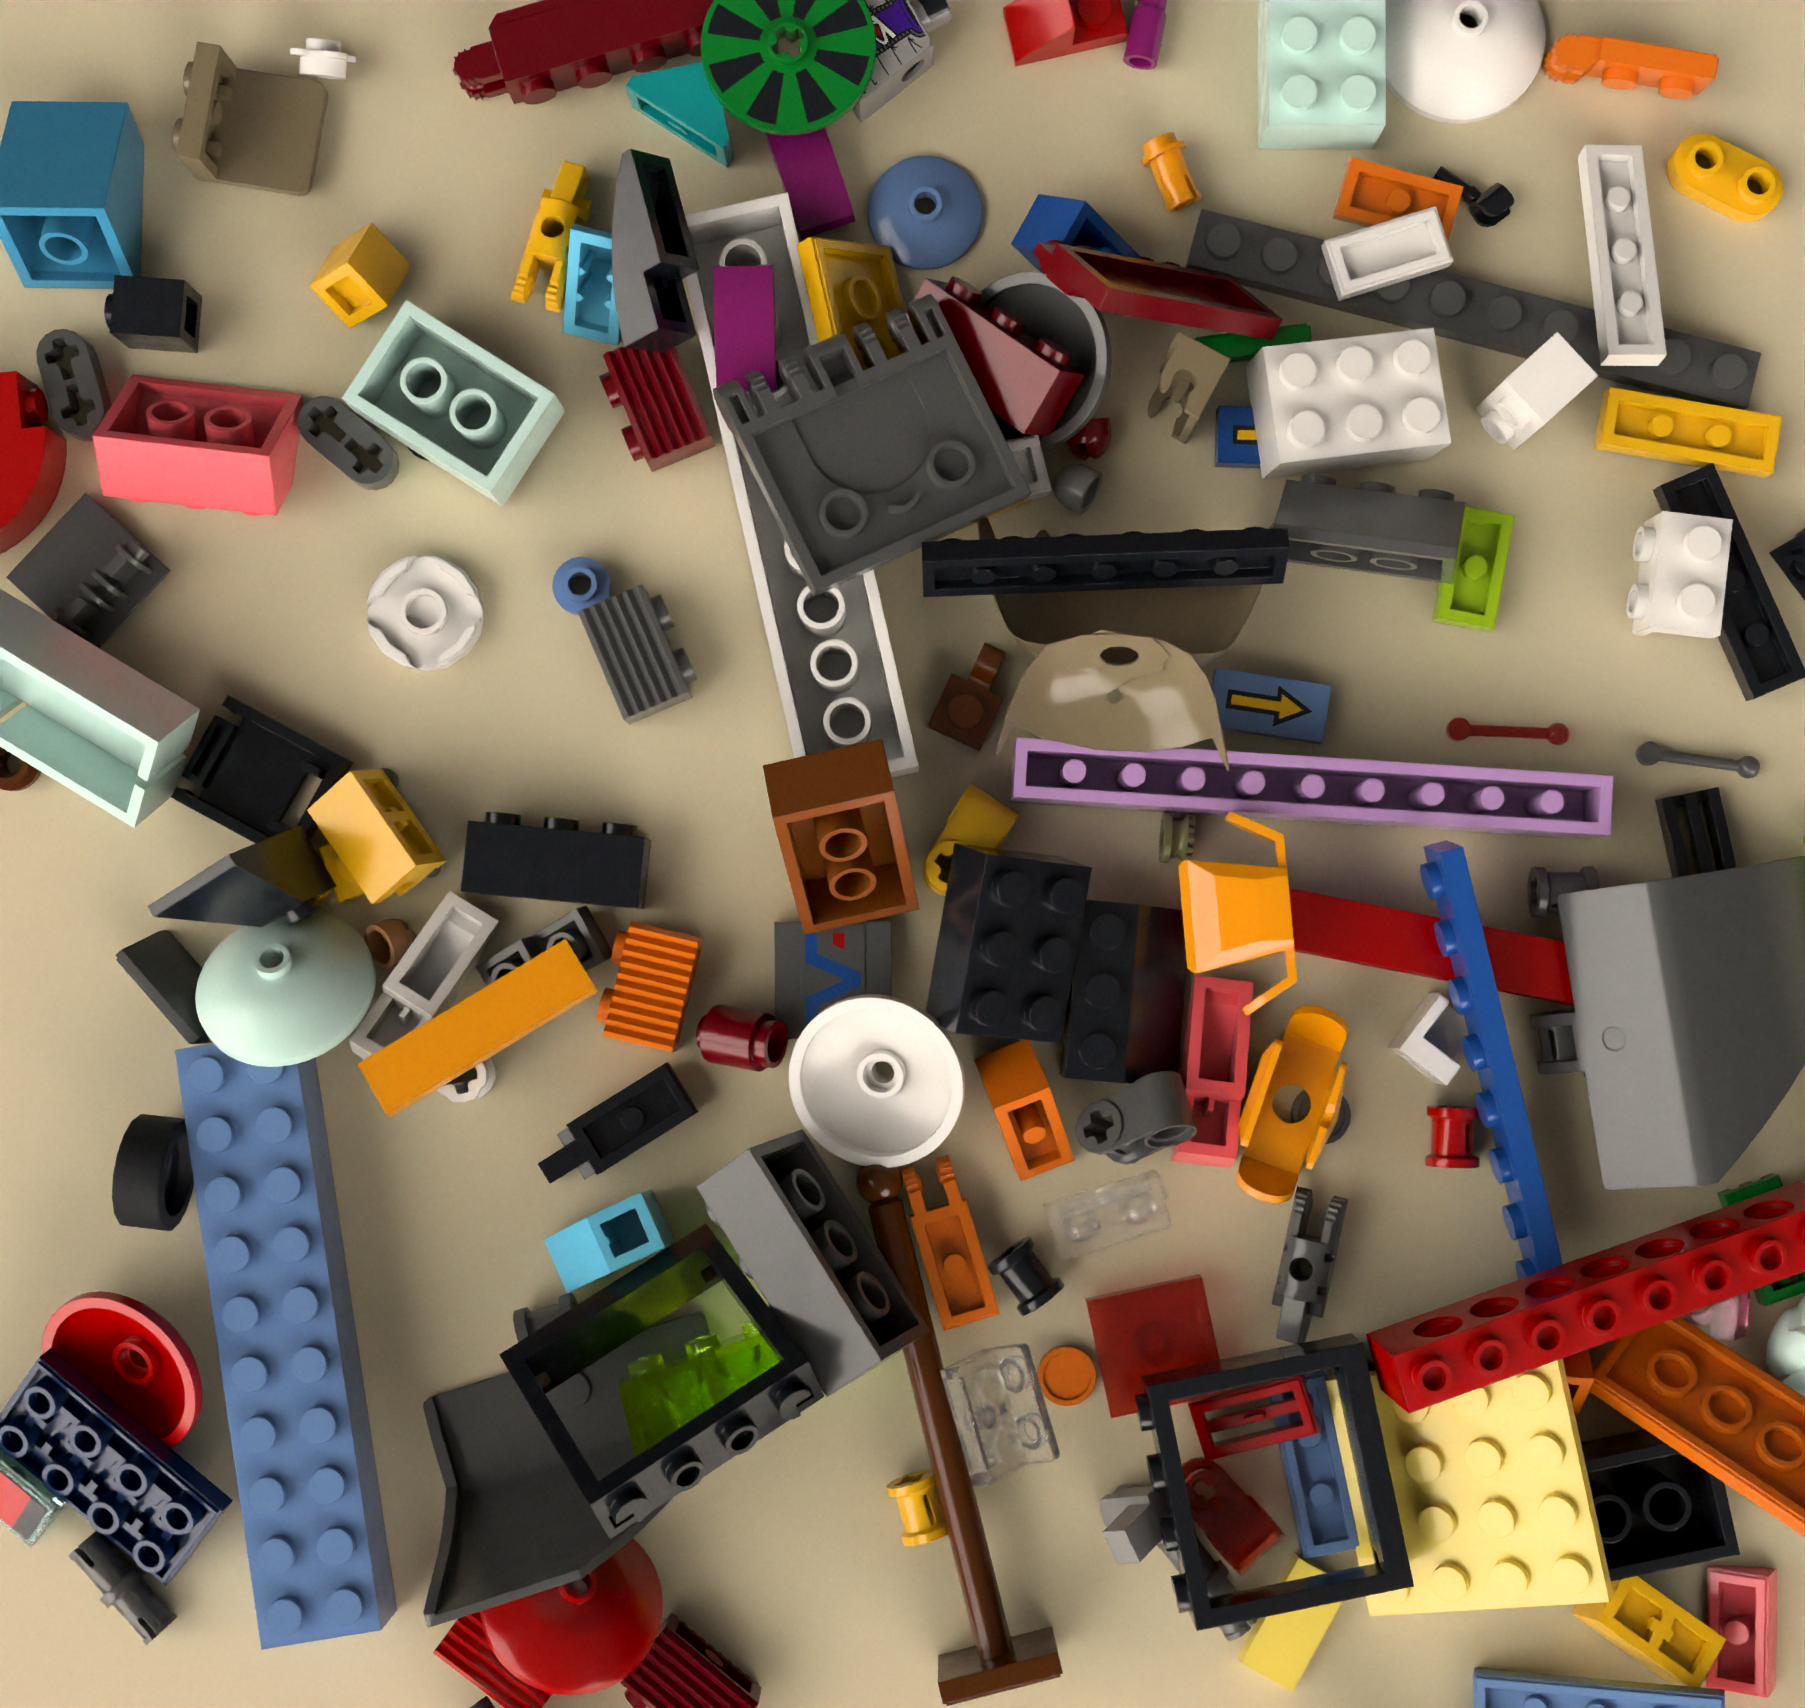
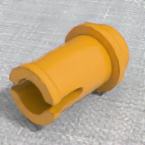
(1171, 171)

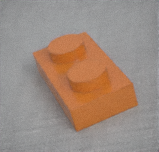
(1382, 193)

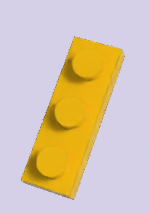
(1687, 432)

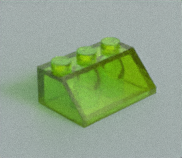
(670, 1393)

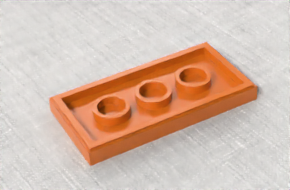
(1712, 1411)

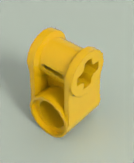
(974, 821)

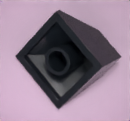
(253, 885)

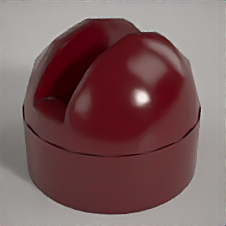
(1091, 440)

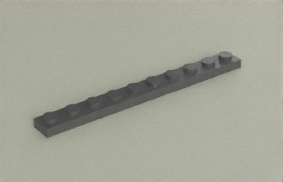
(1466, 311)

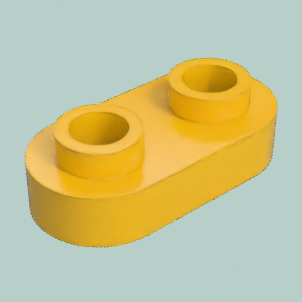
(1725, 182)

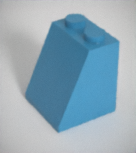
(71, 193)

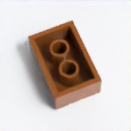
(841, 836)

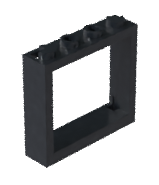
(620, 1314)
(1391, 1562)

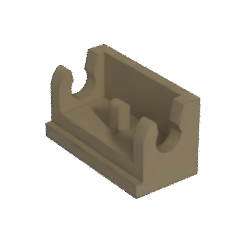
(1187, 378)

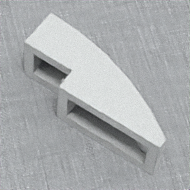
(427, 974)

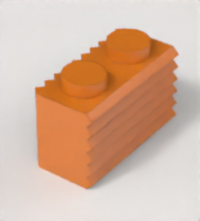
(650, 986)

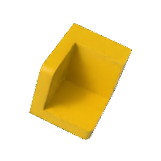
(360, 275)

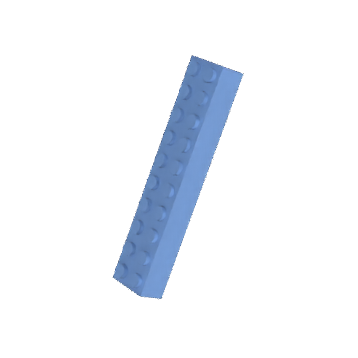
(287, 1348)

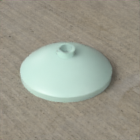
(289, 1009)

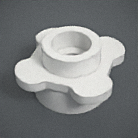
(323, 59)

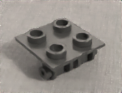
(88, 572)

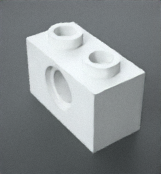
(1535, 392)

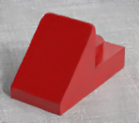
(1062, 27)

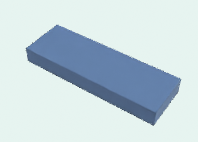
(1317, 1478)

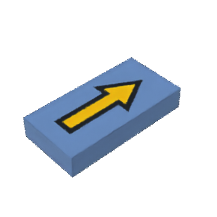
(1271, 705)

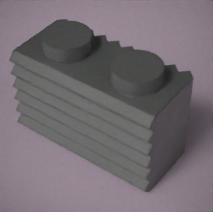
(637, 654)

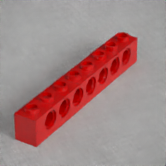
(1591, 1300)

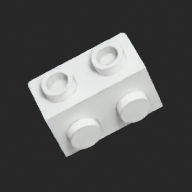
(1680, 575)

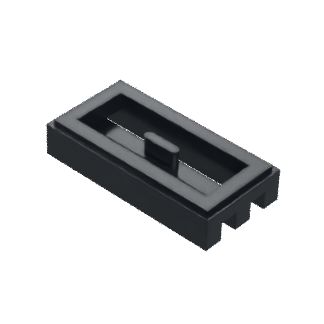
(1716, 828)

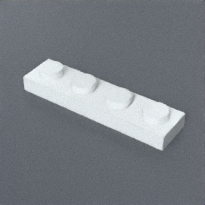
(1621, 256)

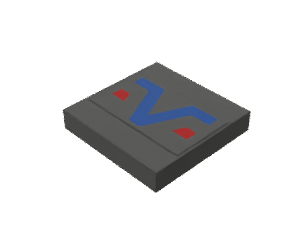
(827, 968)

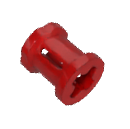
(1452, 1137)

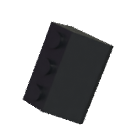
(1125, 994)

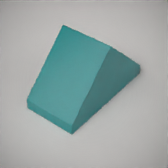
(684, 106)

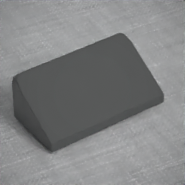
(169, 979)

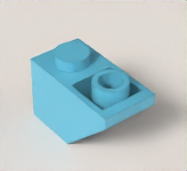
(609, 1240)

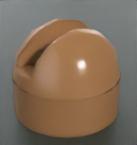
(388, 941)

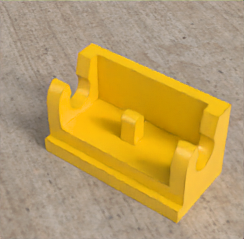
(376, 834)
(1654, 1632)

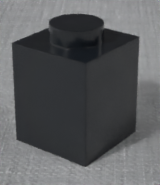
(154, 313)

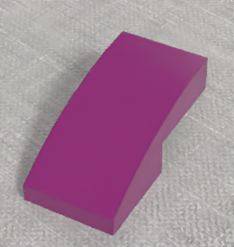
(812, 181)
(744, 323)

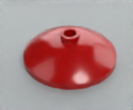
(131, 1358)
(583, 1639)

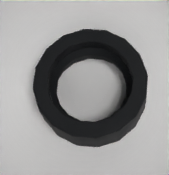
(152, 1173)

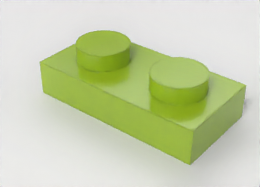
(1478, 572)

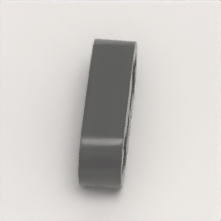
(62, 388)
(356, 433)

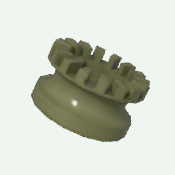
(1175, 836)

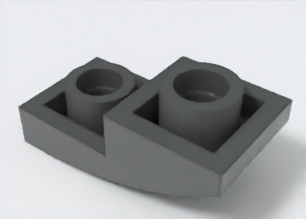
(576, 927)

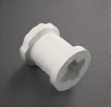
(477, 1087)

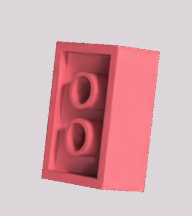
(199, 445)

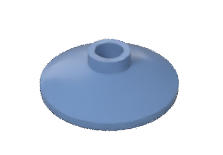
(931, 238)

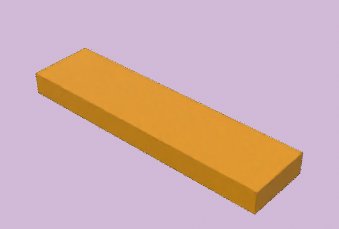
(477, 1028)

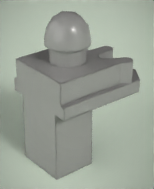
(1133, 1521)

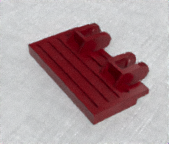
(1156, 290)

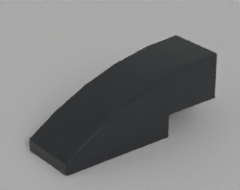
(650, 255)

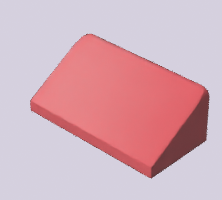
(1744, 1613)

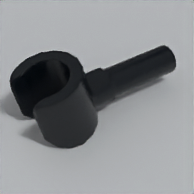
(1485, 207)

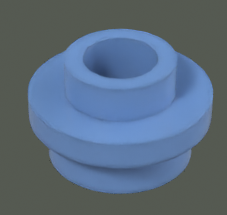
(576, 567)

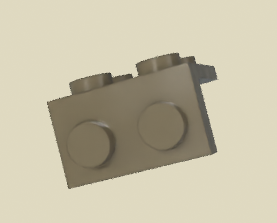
(249, 125)

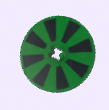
(782, 91)

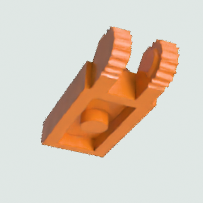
(1630, 63)
(950, 1251)

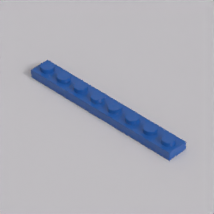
(1490, 1054)

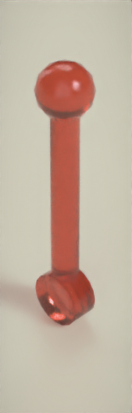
(1460, 729)

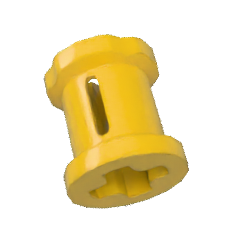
(918, 1507)

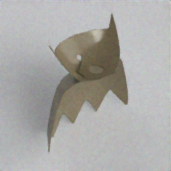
(1123, 640)

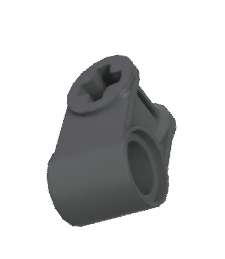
(1138, 1119)

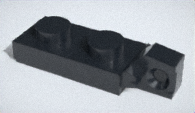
(621, 1125)

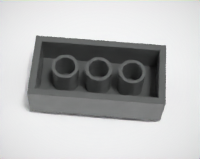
(812, 1259)

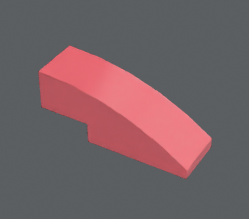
(1215, 1069)

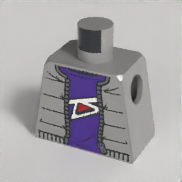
(902, 47)

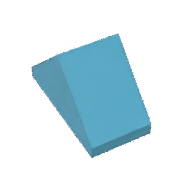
(590, 288)

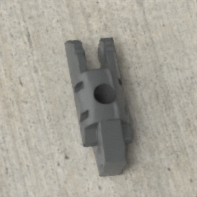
(1295, 1292)

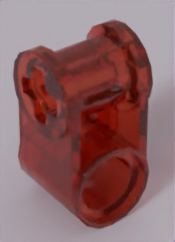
(1229, 1518)

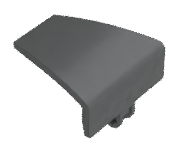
(1682, 1016)
(509, 1499)

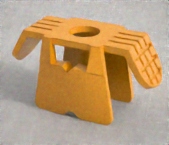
(1238, 911)
(1303, 1059)

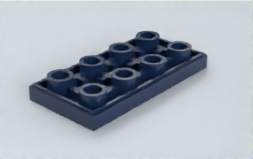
(109, 1467)

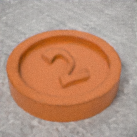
(1066, 1375)

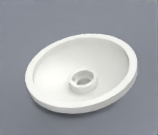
(1459, 70)
(856, 1107)

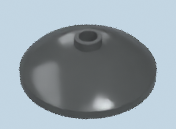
(1070, 324)

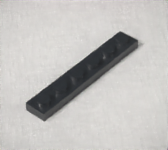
(1104, 562)

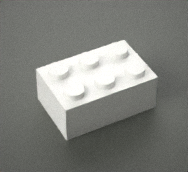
(1348, 403)

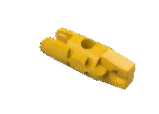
(554, 217)

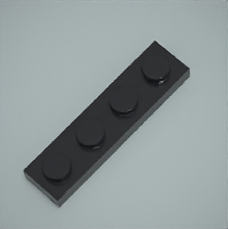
(1751, 623)

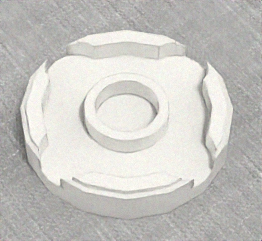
(425, 613)

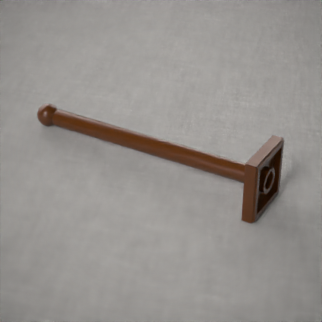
(998, 1659)

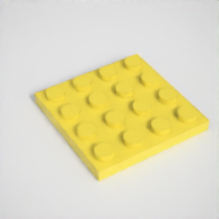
(1486, 1498)

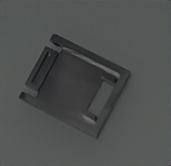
(256, 773)

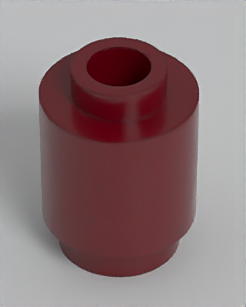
(741, 1038)

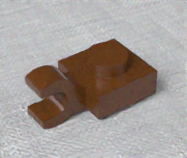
(968, 706)

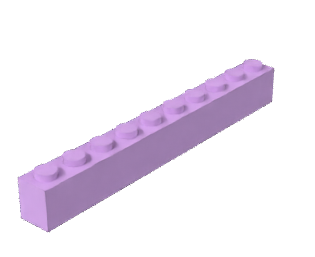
(1315, 789)

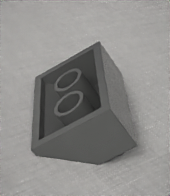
(1371, 528)

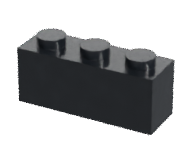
(556, 861)

